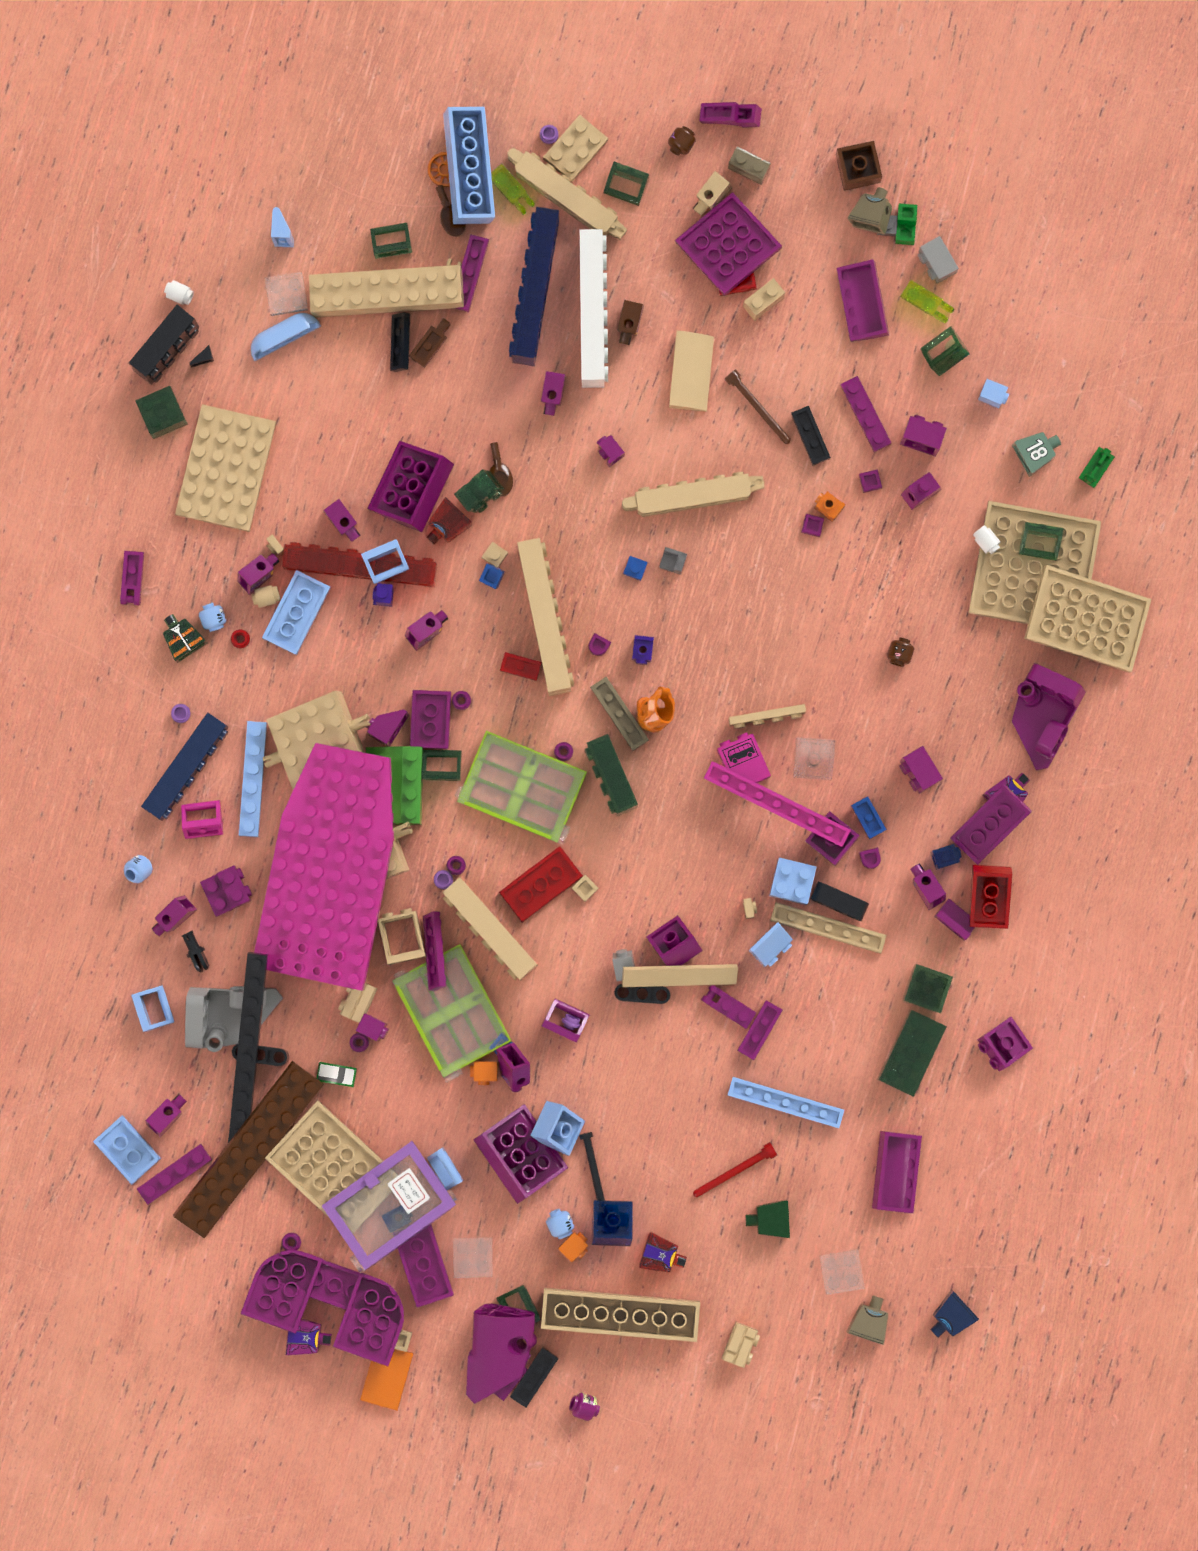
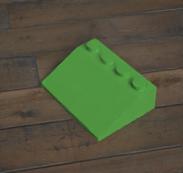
(406, 781)

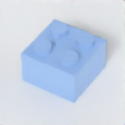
(792, 881)

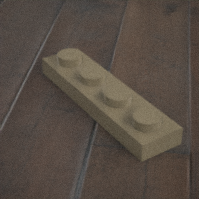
(619, 713)

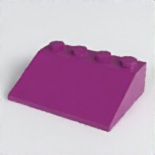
(411, 486)
(513, 1161)

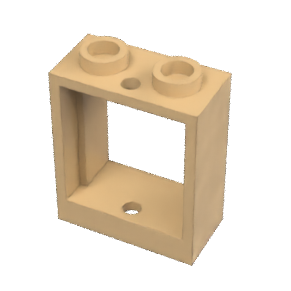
(405, 914)

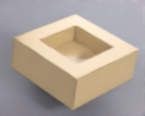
(274, 546)
(494, 555)
(585, 888)
(749, 908)
(403, 1341)

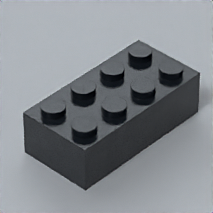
(164, 345)

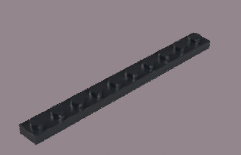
(248, 1040)

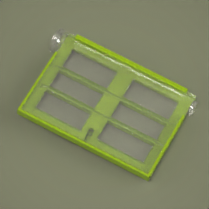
(522, 787)
(455, 1020)

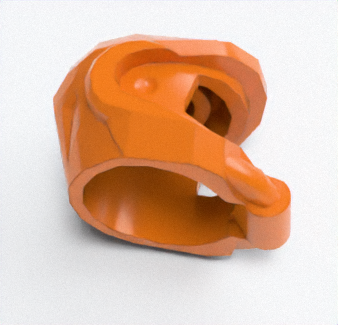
(650, 715)

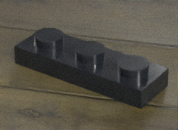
(400, 342)
(810, 435)
(534, 1377)

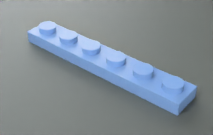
(252, 779)
(785, 1102)

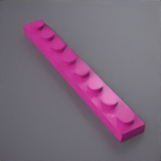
(777, 804)

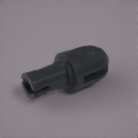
(195, 952)

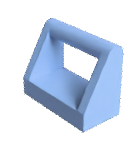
(280, 231)
(379, 552)
(142, 1011)
(445, 1168)

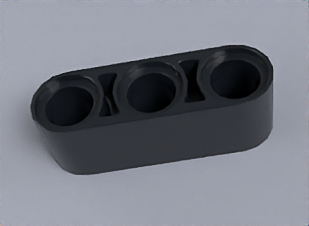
(839, 901)
(651, 998)
(270, 1053)

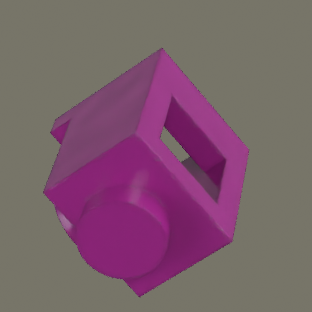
(610, 450)

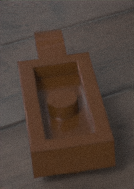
(430, 343)

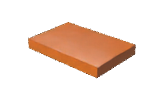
(386, 1384)

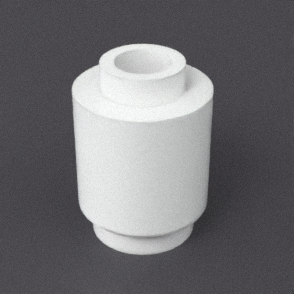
(178, 292)
(987, 540)

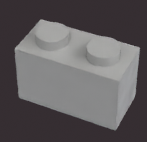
(938, 260)

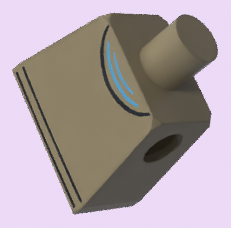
(872, 212)
(870, 1321)

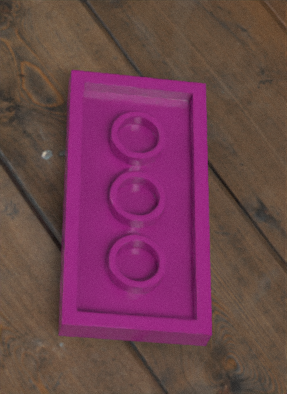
(991, 824)
(425, 1268)

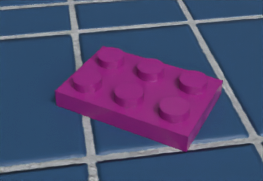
(430, 719)

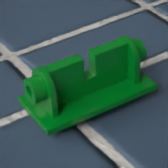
(1096, 466)

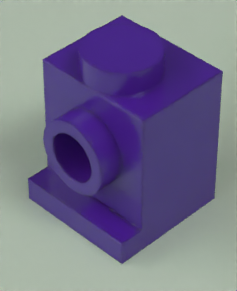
(383, 595)
(642, 641)

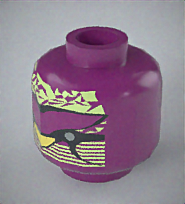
(584, 1406)

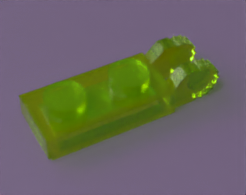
(510, 188)
(926, 300)

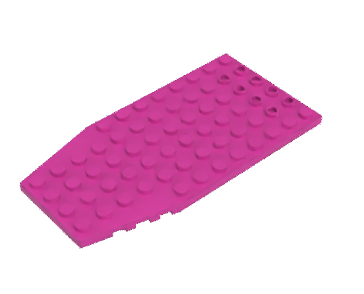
(329, 869)

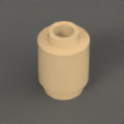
(266, 596)

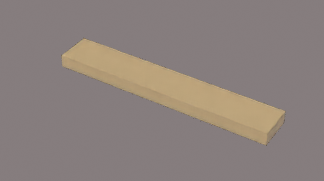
(828, 927)
(679, 975)

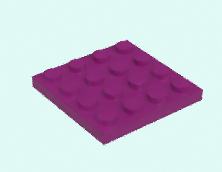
(728, 244)

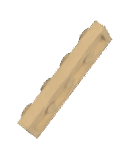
(759, 717)

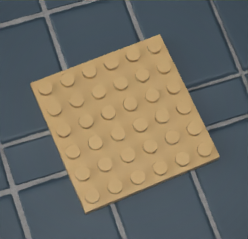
(1009, 581)

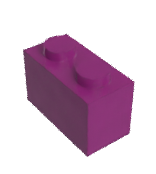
(372, 1027)

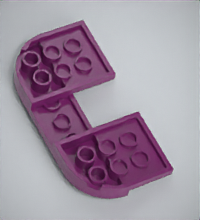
(371, 1305)

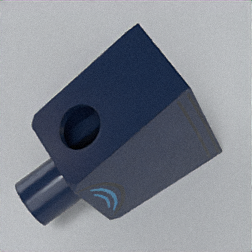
(952, 1316)

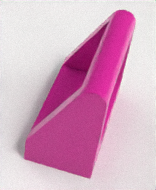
(203, 827)

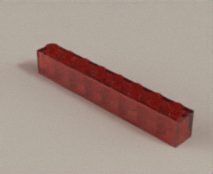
(351, 564)

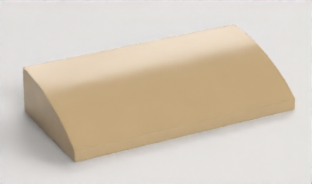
(691, 371)

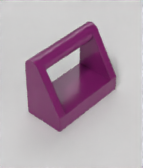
(560, 1030)

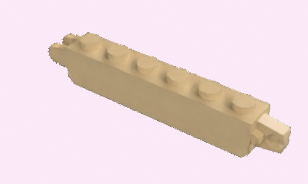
(565, 194)
(693, 495)

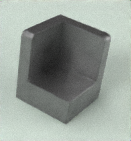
(673, 560)

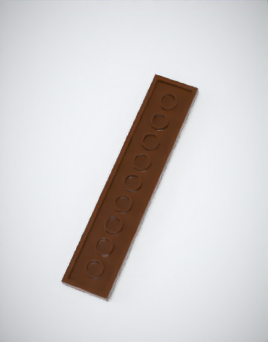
(248, 1149)

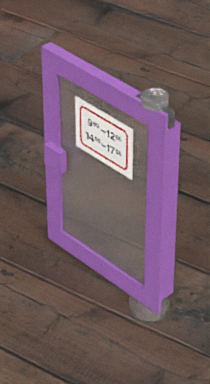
(388, 1206)

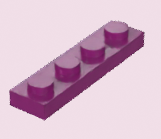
(472, 267)
(865, 414)
(434, 951)
(174, 1174)

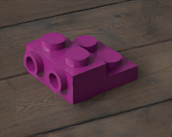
(226, 890)
(1004, 1044)

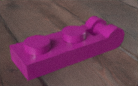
(132, 577)
(729, 1006)

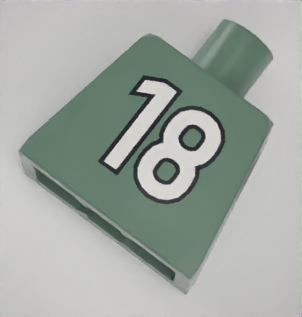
(1036, 451)

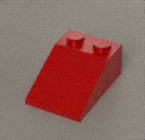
(990, 896)

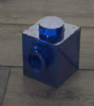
(946, 856)

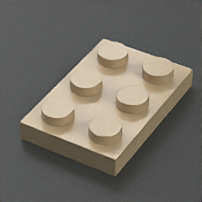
(575, 148)

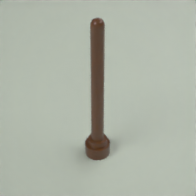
(735, 380)

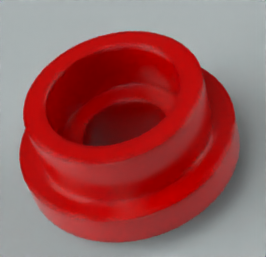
(236, 634)

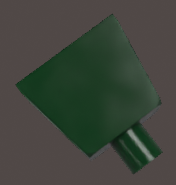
(771, 1219)

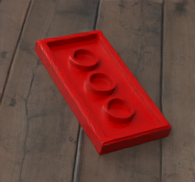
(541, 884)

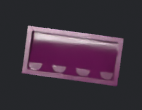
(862, 301)
(896, 1172)

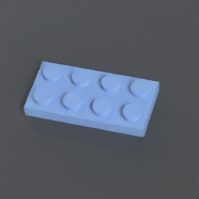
(296, 612)

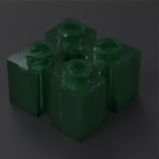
(479, 491)

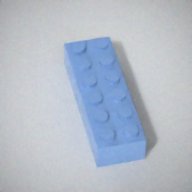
(469, 165)

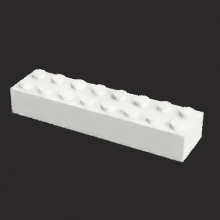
(593, 315)

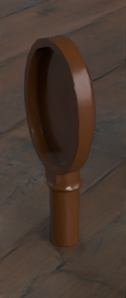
(446, 215)
(501, 471)

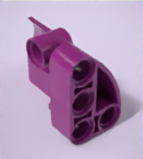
(1045, 713)
(498, 1348)

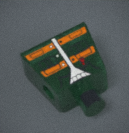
(182, 638)

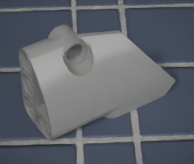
(218, 1015)

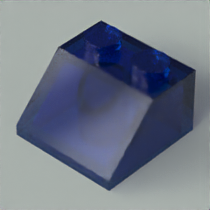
(612, 1223)

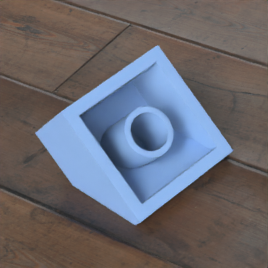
(771, 945)
(557, 1127)

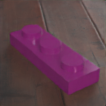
(759, 1030)

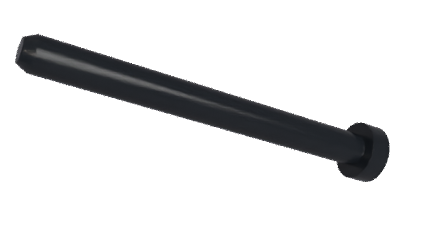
(593, 1165)

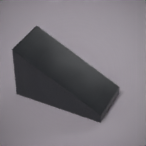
(203, 357)

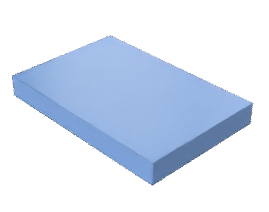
(127, 1149)

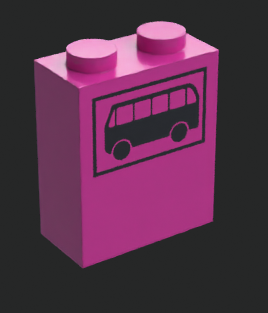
(744, 758)

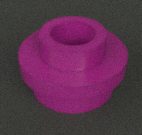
(457, 695)
(568, 747)
(460, 860)
(359, 1048)
(286, 1246)

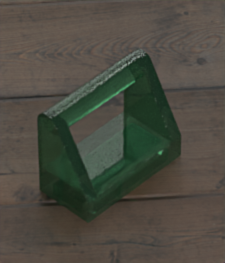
(630, 174)
(394, 248)
(947, 358)
(1041, 530)
(442, 775)
(525, 1298)

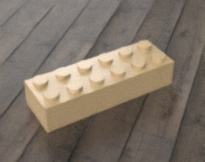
(491, 930)

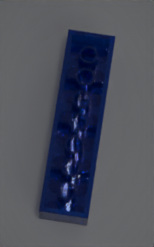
(535, 286)

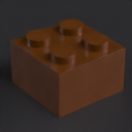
(858, 165)

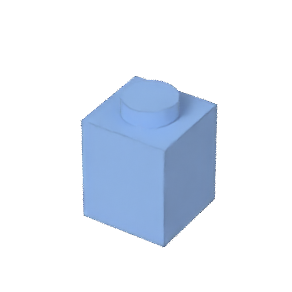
(993, 393)

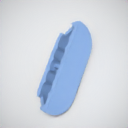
(282, 334)

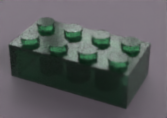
(612, 775)
(911, 1053)

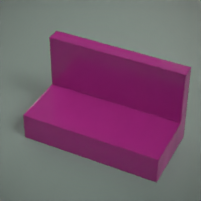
(955, 919)

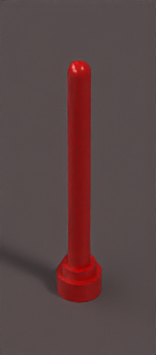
(767, 1152)

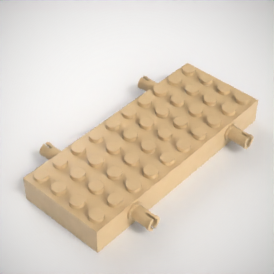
(327, 723)

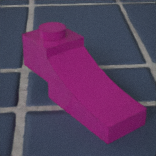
(731, 114)

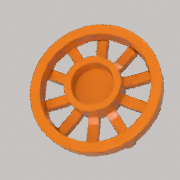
(442, 170)

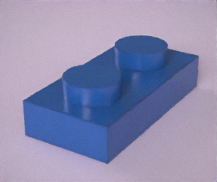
(868, 817)

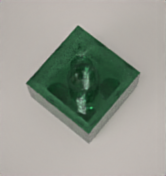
(161, 412)
(927, 988)

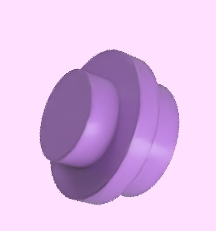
(549, 134)
(180, 713)
(443, 879)
(571, 1022)

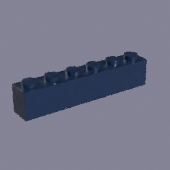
(185, 766)

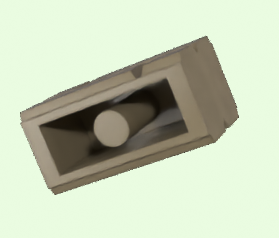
(749, 165)

